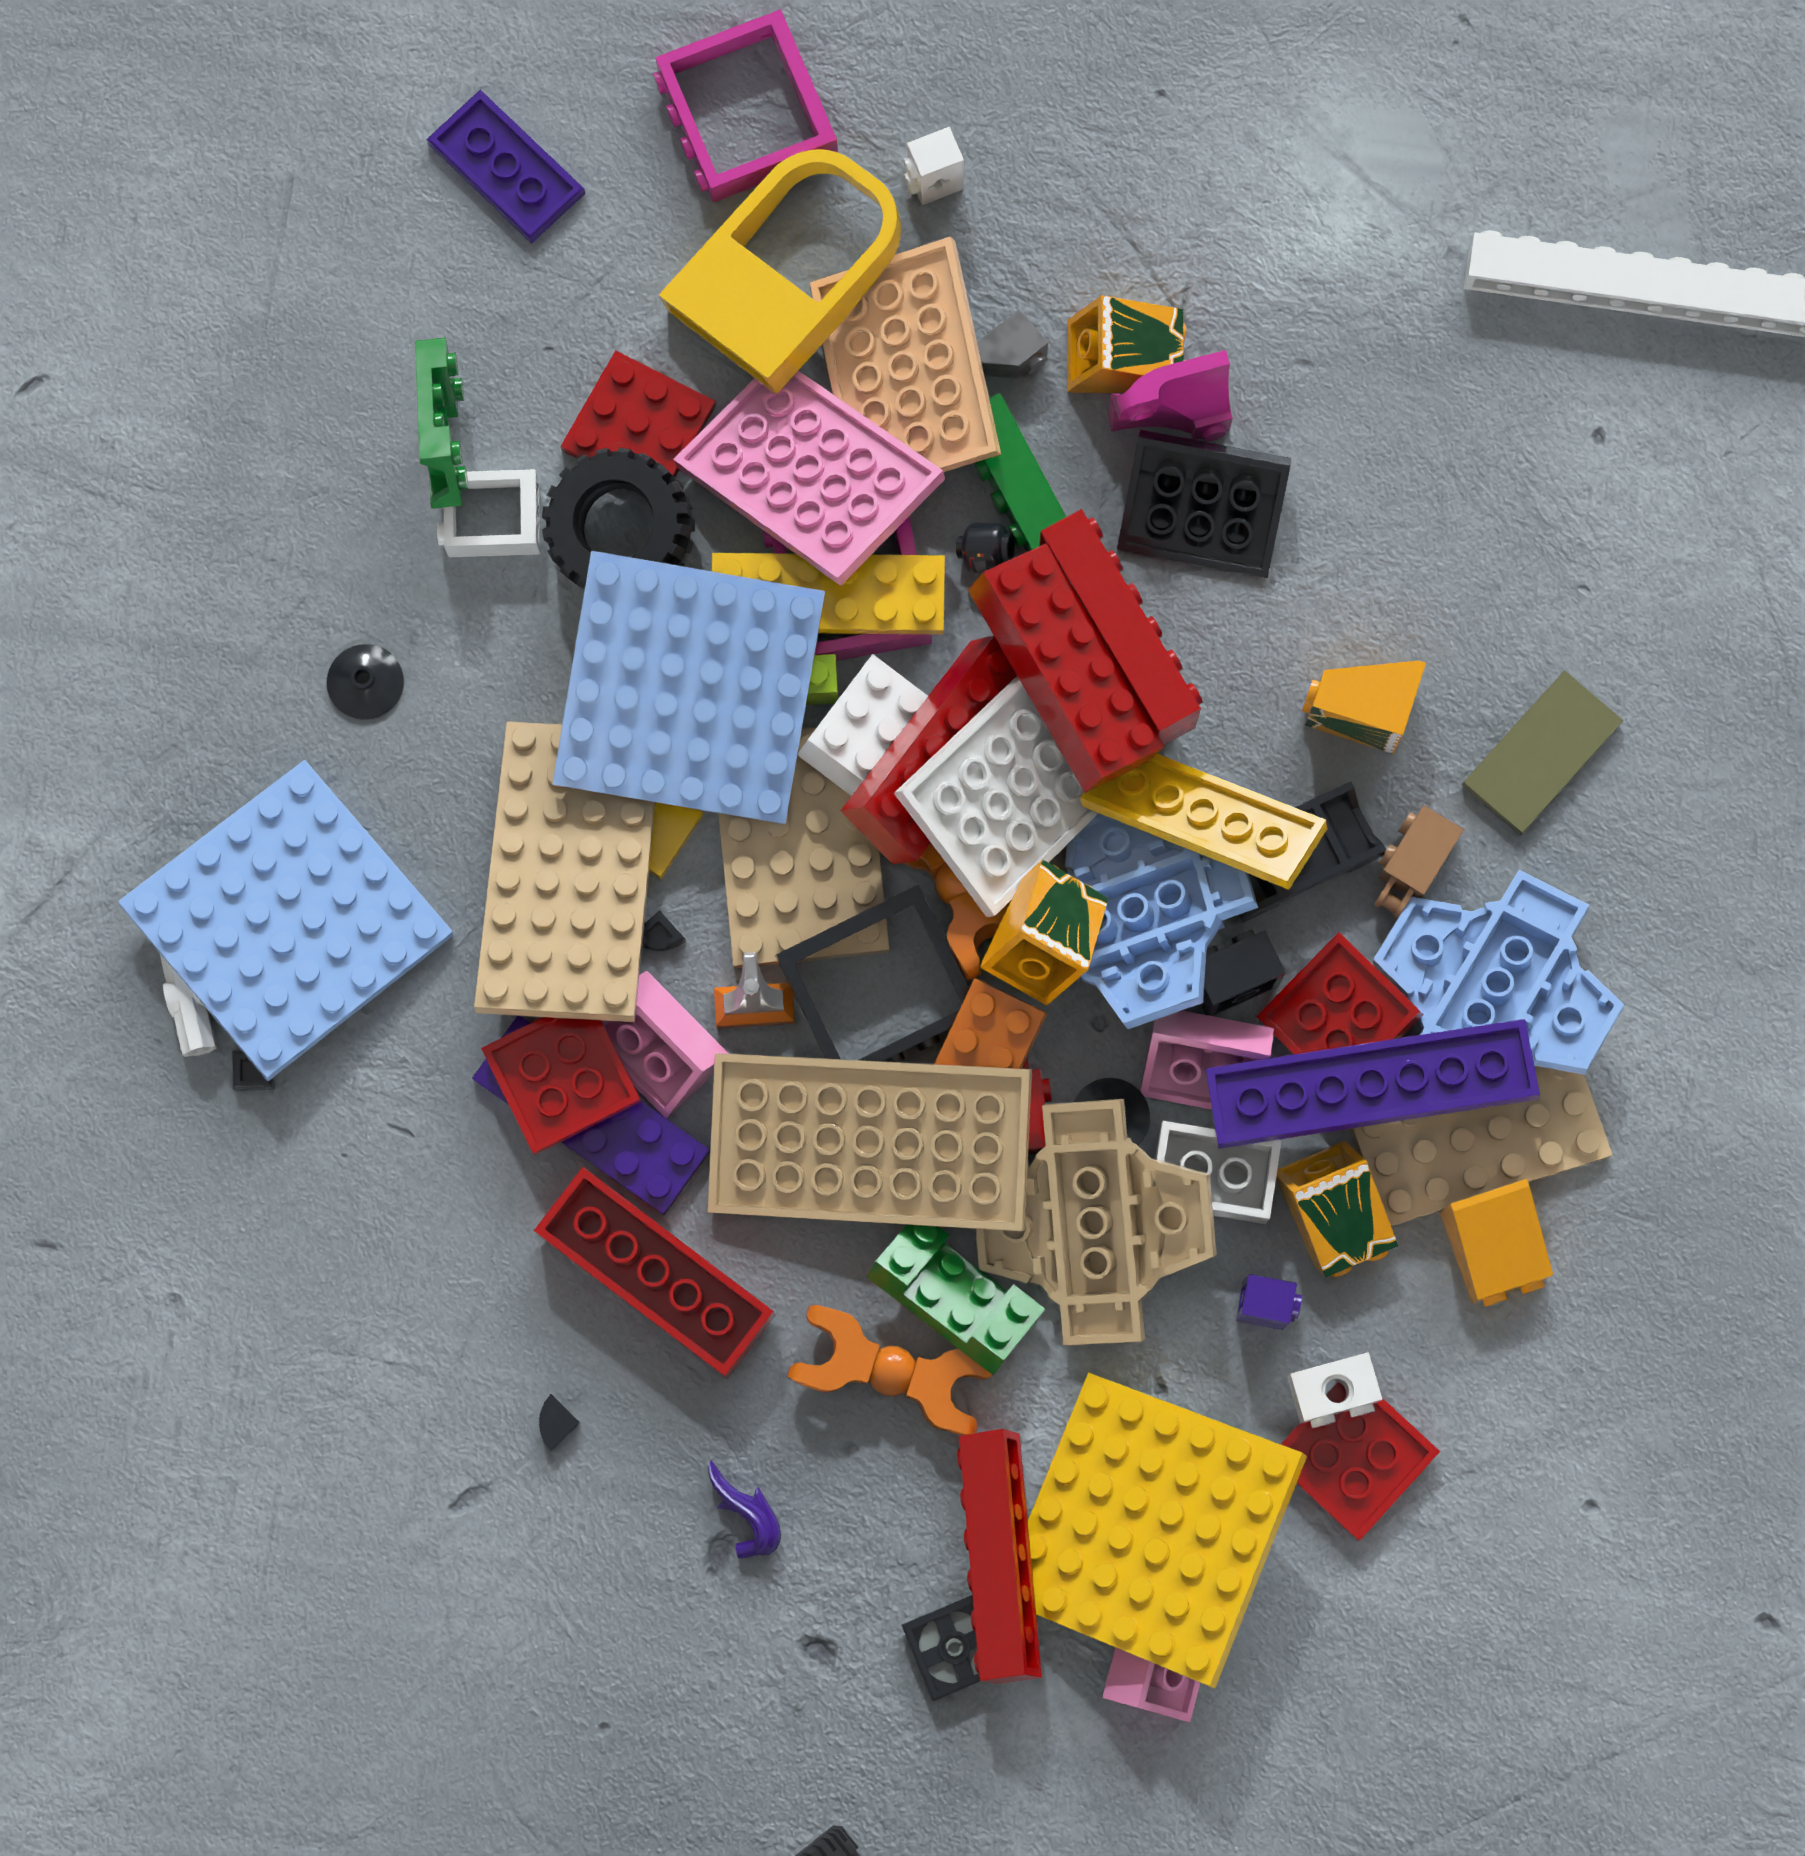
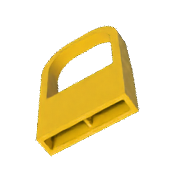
(753, 309)

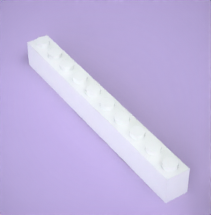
(1636, 283)

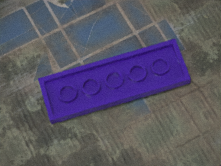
(631, 1147)

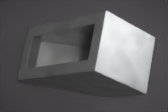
(1013, 348)

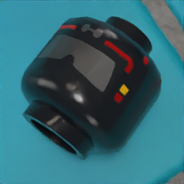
(985, 546)

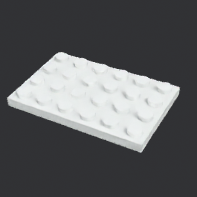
(997, 798)

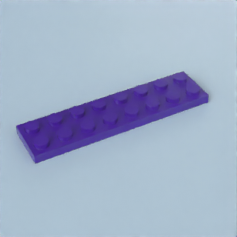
(1372, 1083)

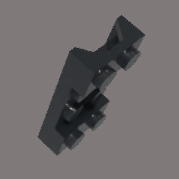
(1342, 849)

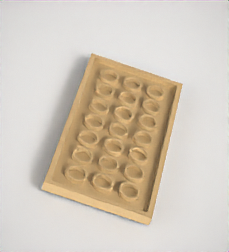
(562, 891)
(870, 1141)

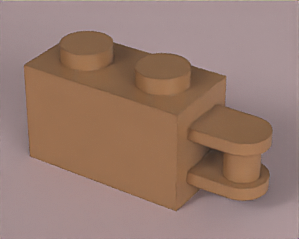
(1417, 858)

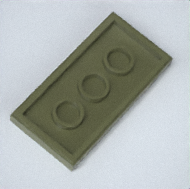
(1542, 752)

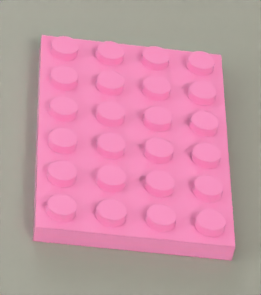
(810, 472)

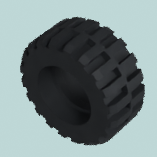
(603, 474)

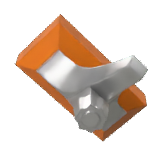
(753, 1000)

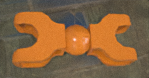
(969, 923)
(888, 1370)

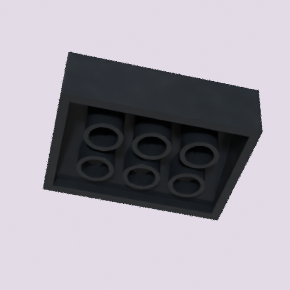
(1204, 503)

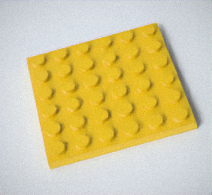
(1156, 1527)

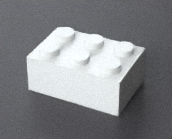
(862, 725)
(1239, 1175)

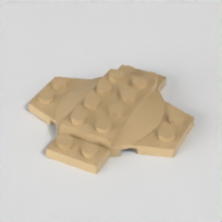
(1101, 1223)

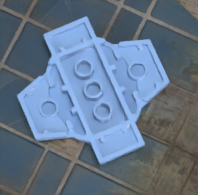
(1156, 918)
(1503, 967)

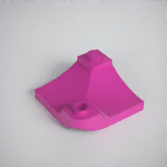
(1180, 397)

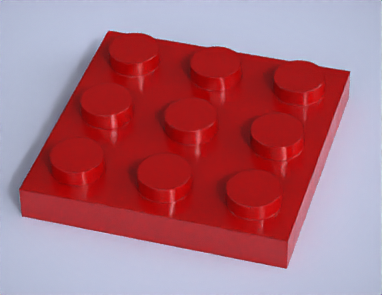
(638, 412)
(1338, 1003)
(560, 1078)
(1359, 1462)

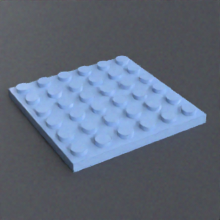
(688, 687)
(285, 919)

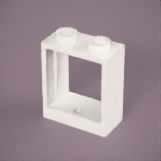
(497, 545)

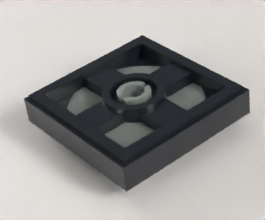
(945, 1648)

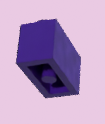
(1268, 1302)

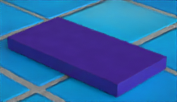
(505, 166)

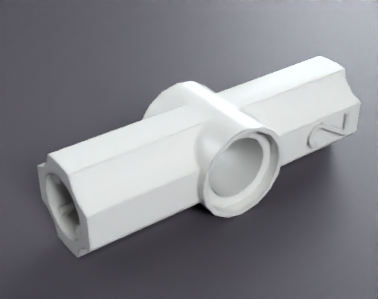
(190, 1015)

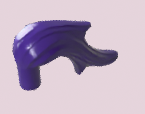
(755, 1511)

